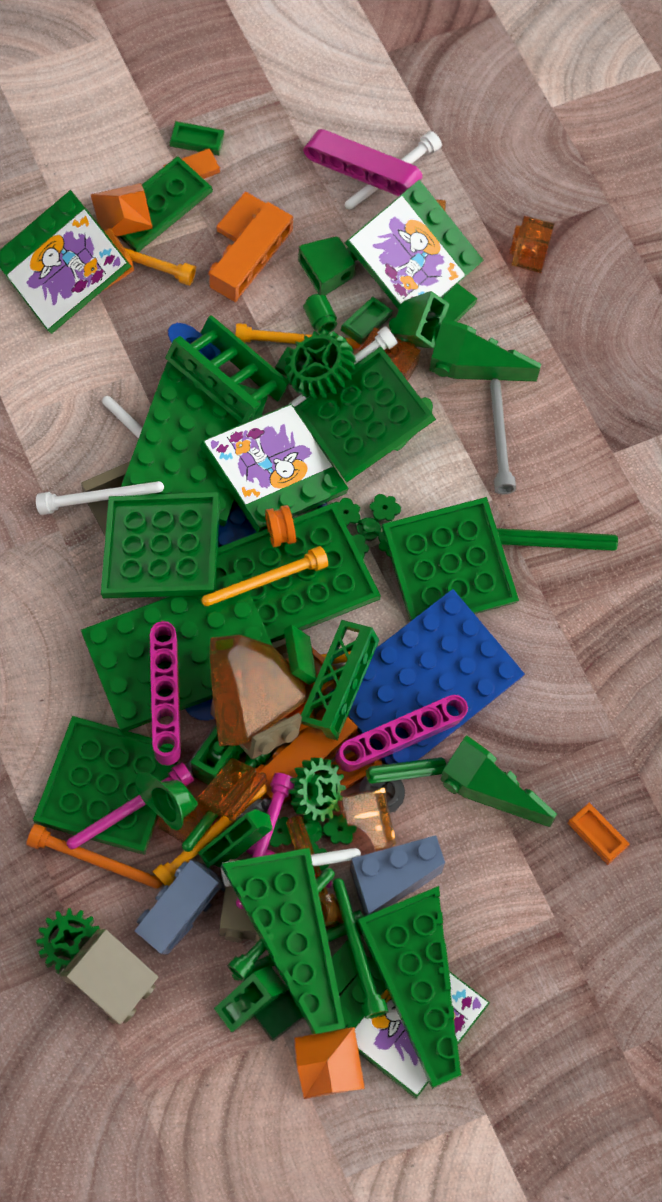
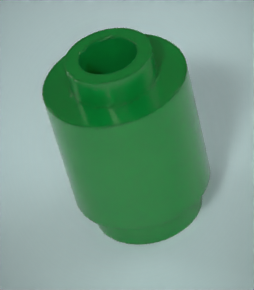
(320, 313)

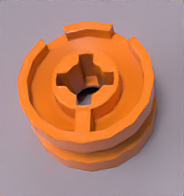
(280, 526)

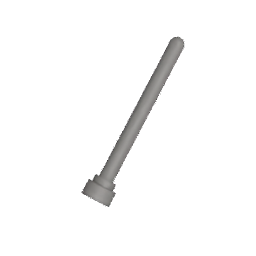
(504, 481)

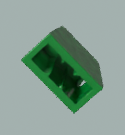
(327, 264)
(419, 319)

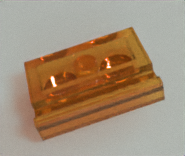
(232, 789)

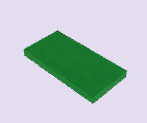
(169, 197)

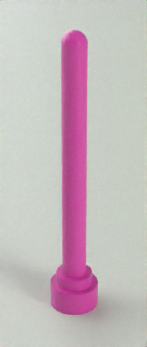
(179, 772)
(281, 786)

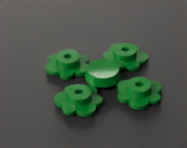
(369, 528)
(315, 832)

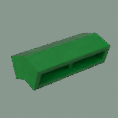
(237, 838)

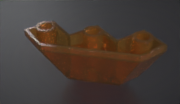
(250, 688)

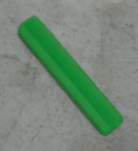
(405, 770)

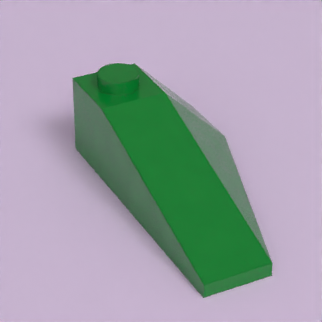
(468, 356)
(477, 778)

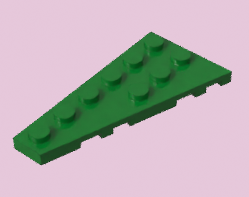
(288, 916)

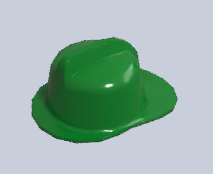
(167, 799)

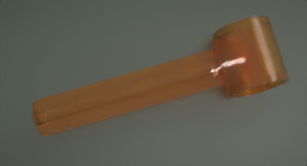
(301, 840)

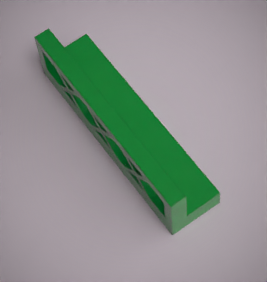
(349, 682)

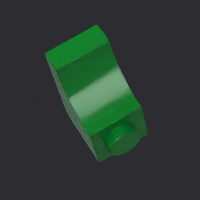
(250, 997)

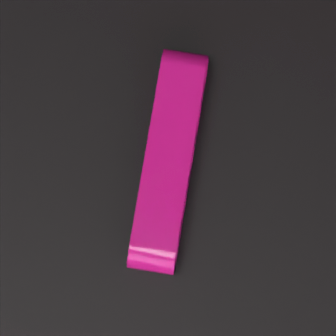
(361, 162)
(168, 705)
(411, 723)

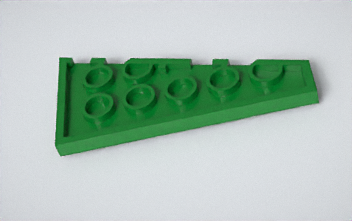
(415, 969)

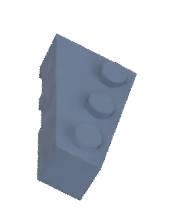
(395, 872)
(179, 906)

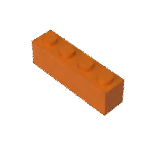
(250, 251)
(307, 745)

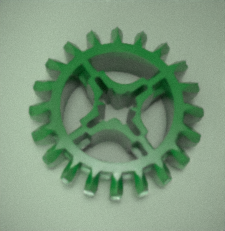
(320, 364)

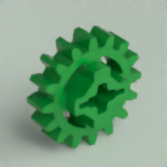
(317, 789)
(58, 945)

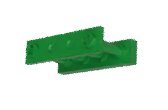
(215, 382)

